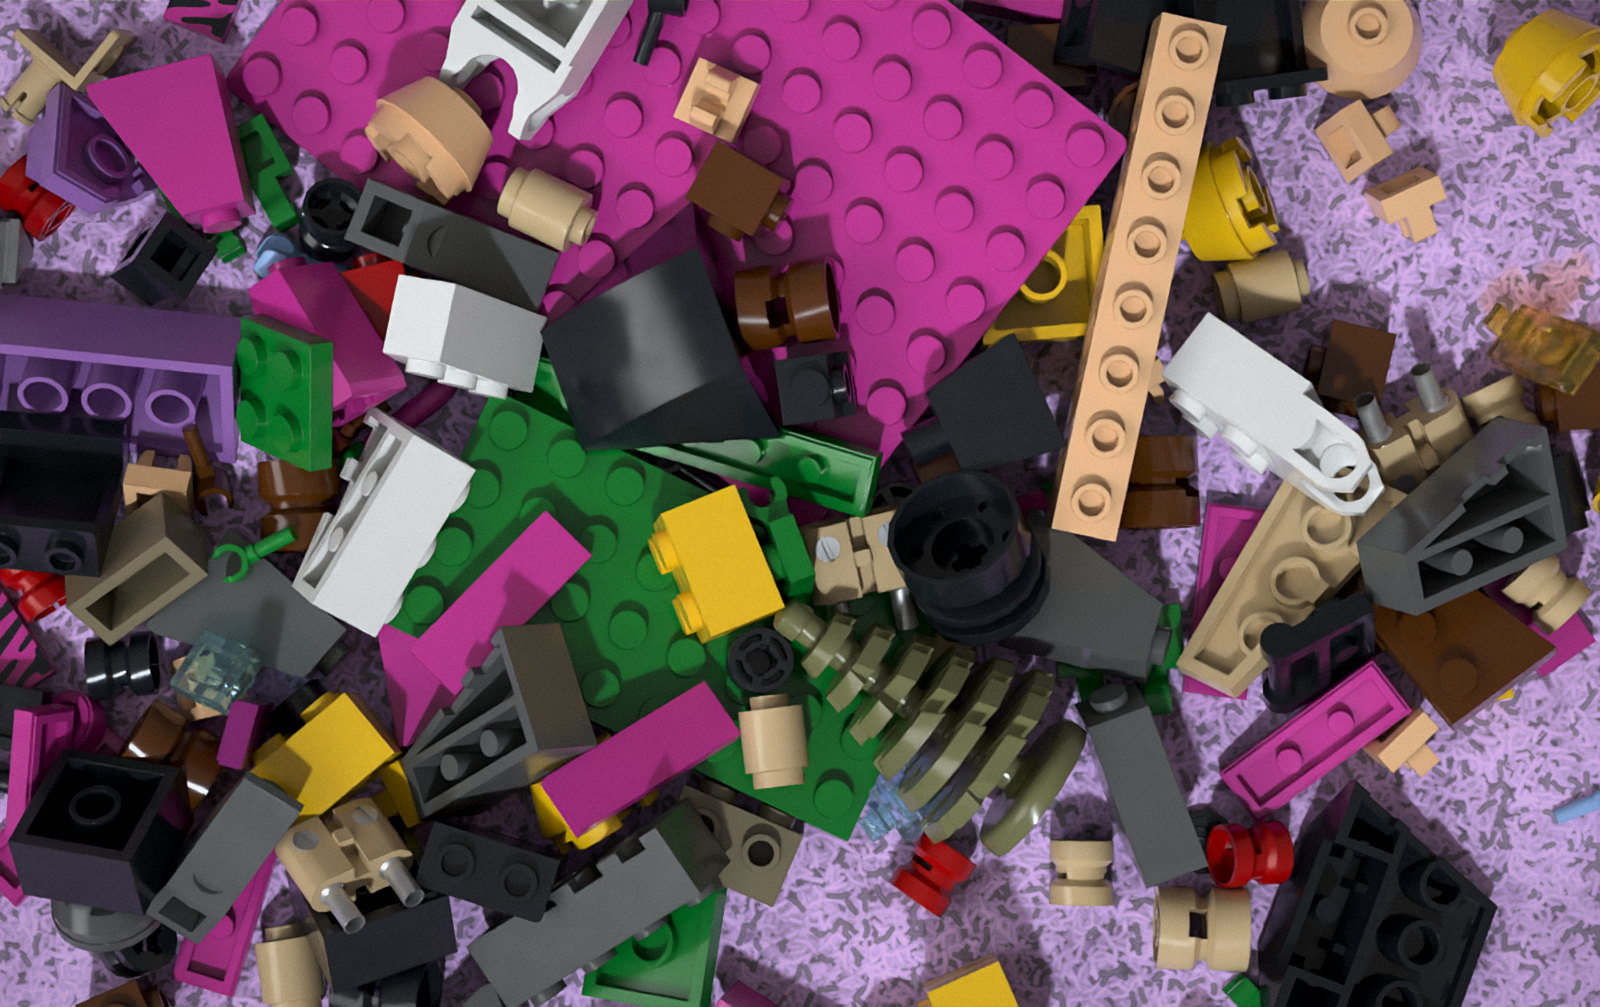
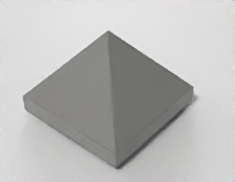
(14, 250)

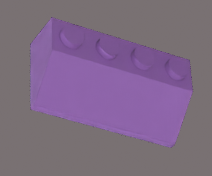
(124, 366)

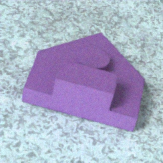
(82, 156)

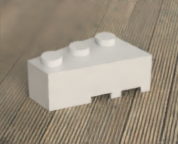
(463, 337)
(383, 524)

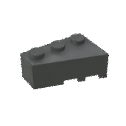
(1468, 522)
(504, 729)

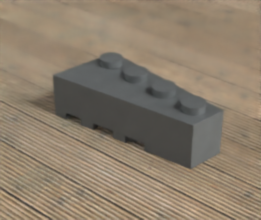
(602, 905)

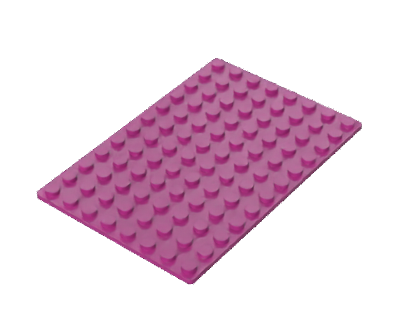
(908, 132)

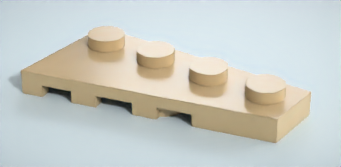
(1282, 575)

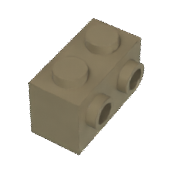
(756, 843)

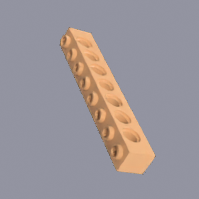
(1135, 276)

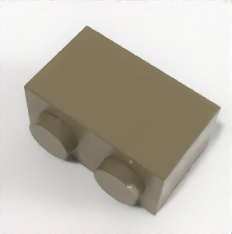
(147, 565)

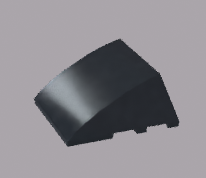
(658, 351)
(1370, 917)

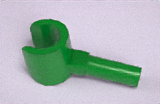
(255, 551)

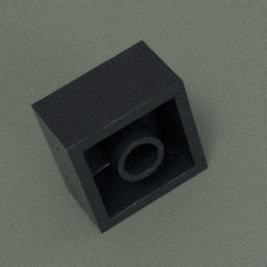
(101, 831)
(392, 933)

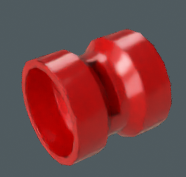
(38, 207)
(38, 589)
(1249, 854)
(932, 874)

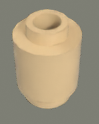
(547, 208)
(1260, 287)
(774, 741)
(289, 969)

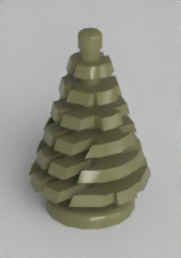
(949, 727)

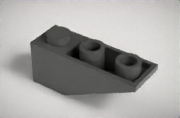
(451, 245)
(223, 856)

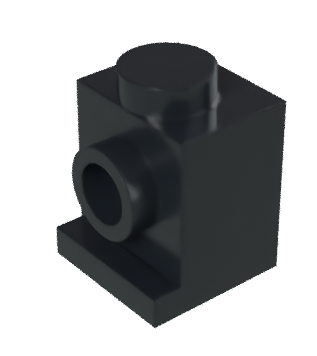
(164, 260)
(815, 388)

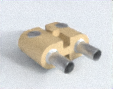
(1418, 441)
(854, 560)
(345, 855)

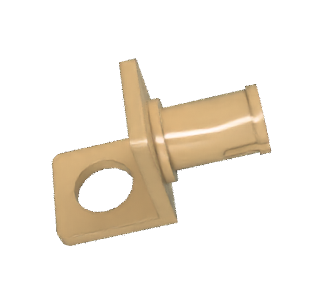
(52, 67)

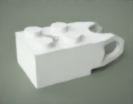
(544, 42)
(1268, 416)

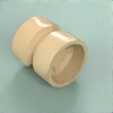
(1224, 928)

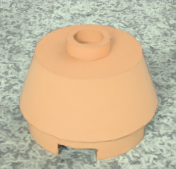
(1363, 44)
(432, 136)

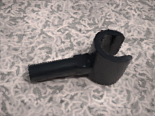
(655, 22)
(692, 475)

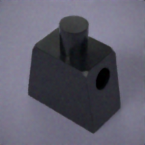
(986, 413)

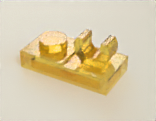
(1543, 346)

